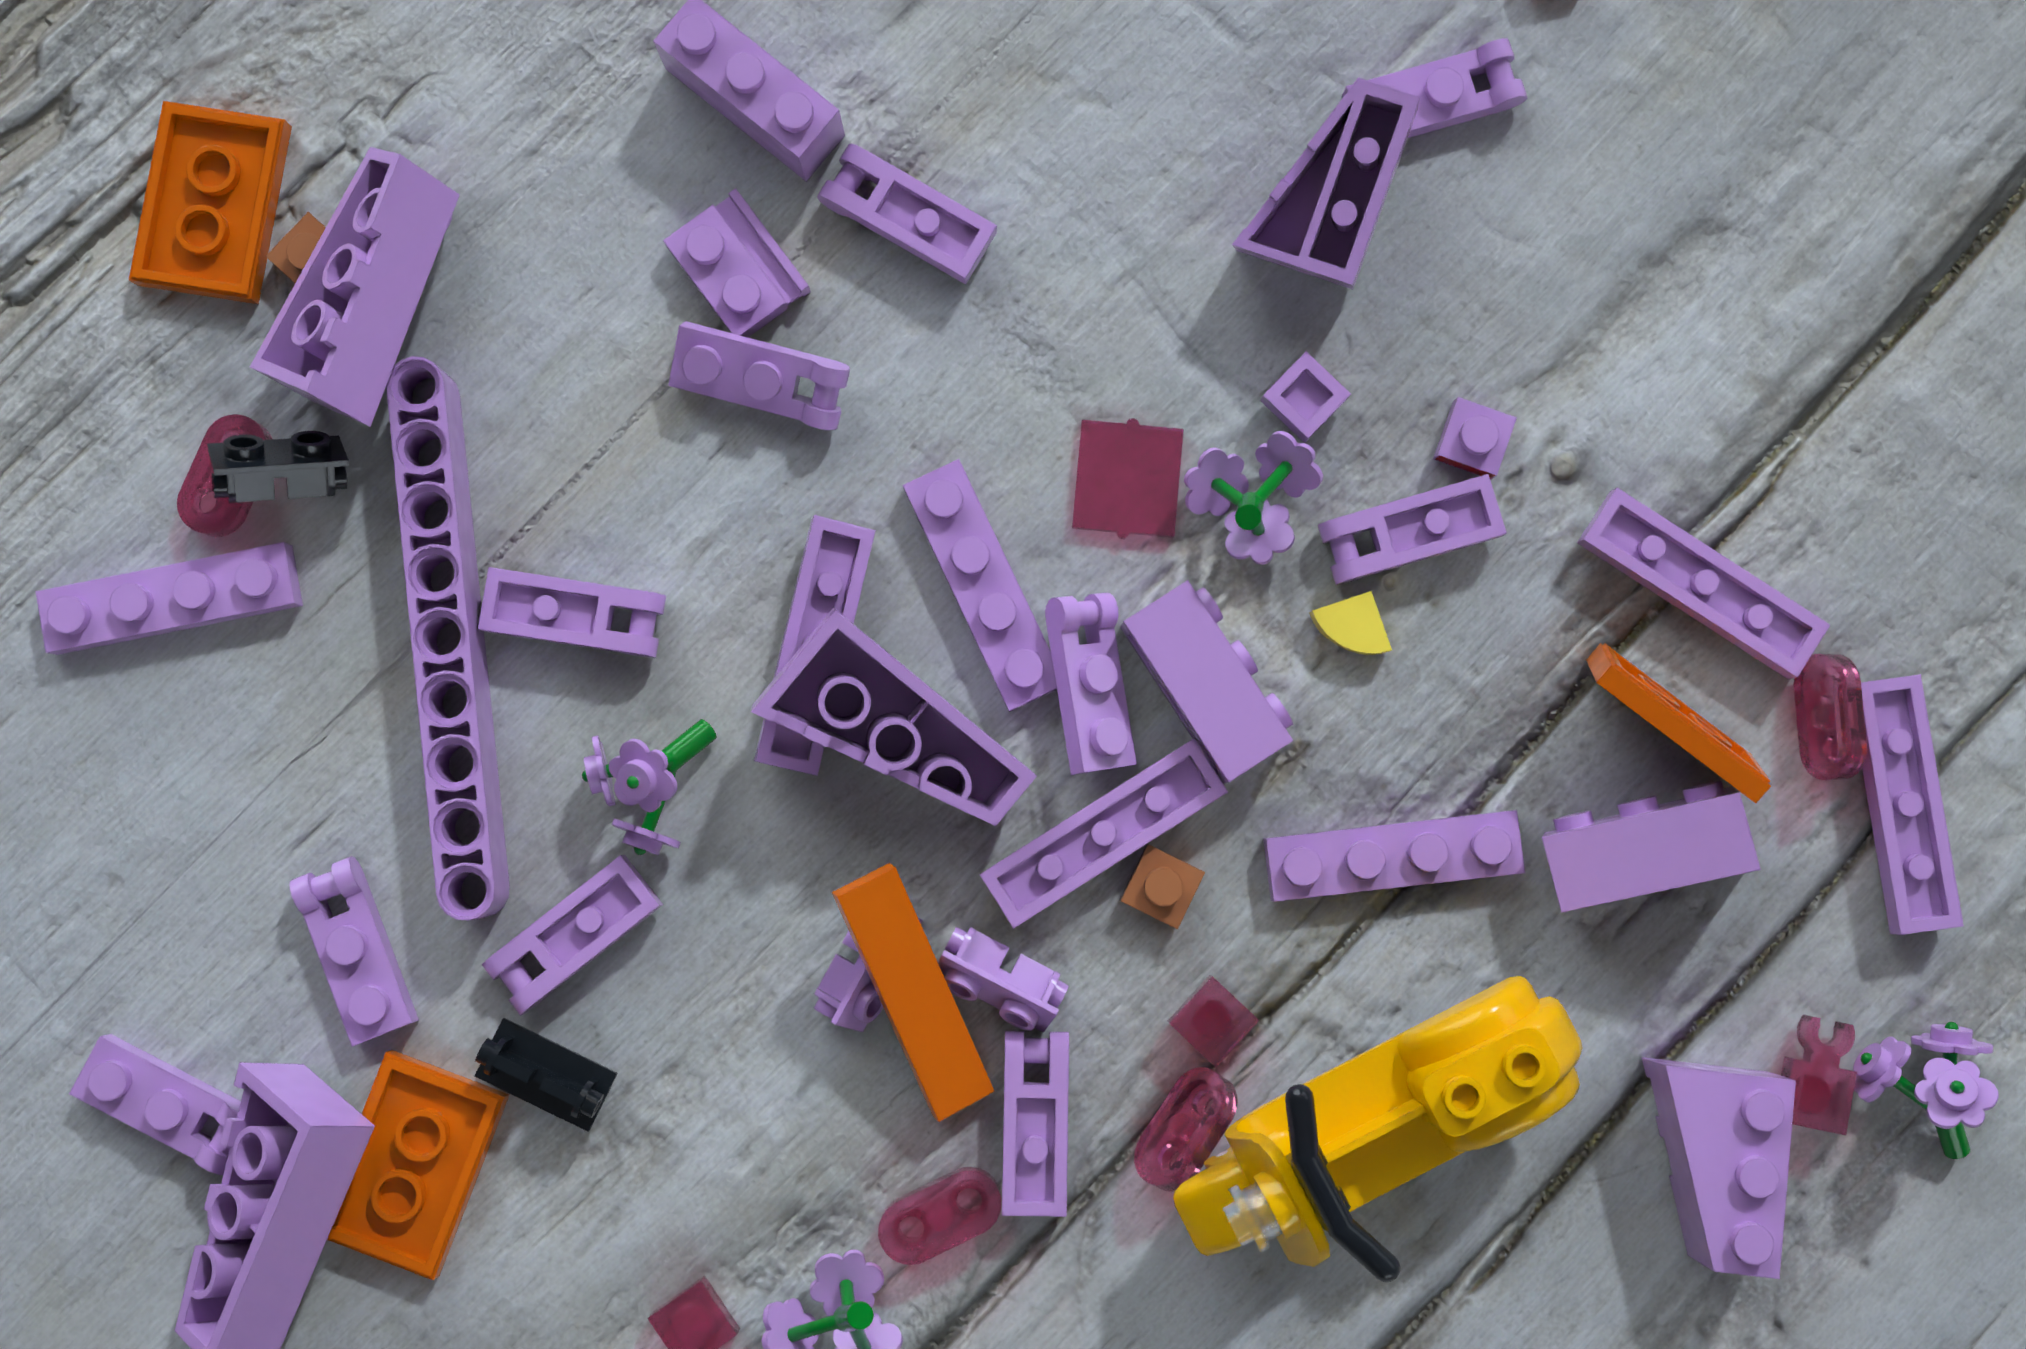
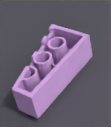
(360, 288)
(877, 711)
(274, 1208)

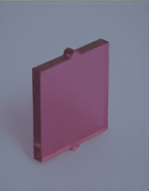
(1127, 478)

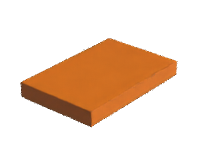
(210, 202)
(1678, 722)
(417, 1163)

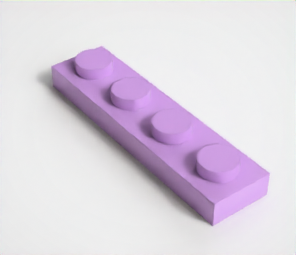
(827, 578)
(983, 584)
(1703, 584)
(169, 598)
(1907, 809)
(1103, 833)
(1394, 855)

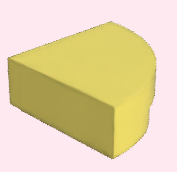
(1353, 625)

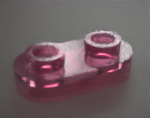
(224, 517)
(1830, 717)
(1185, 1128)
(943, 1218)

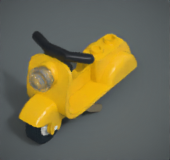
(1380, 1122)

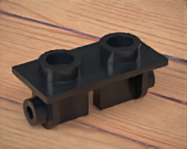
(248, 464)
(544, 1074)

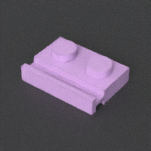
(737, 265)

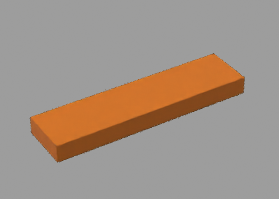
(913, 991)

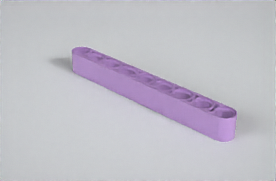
(428, 613)

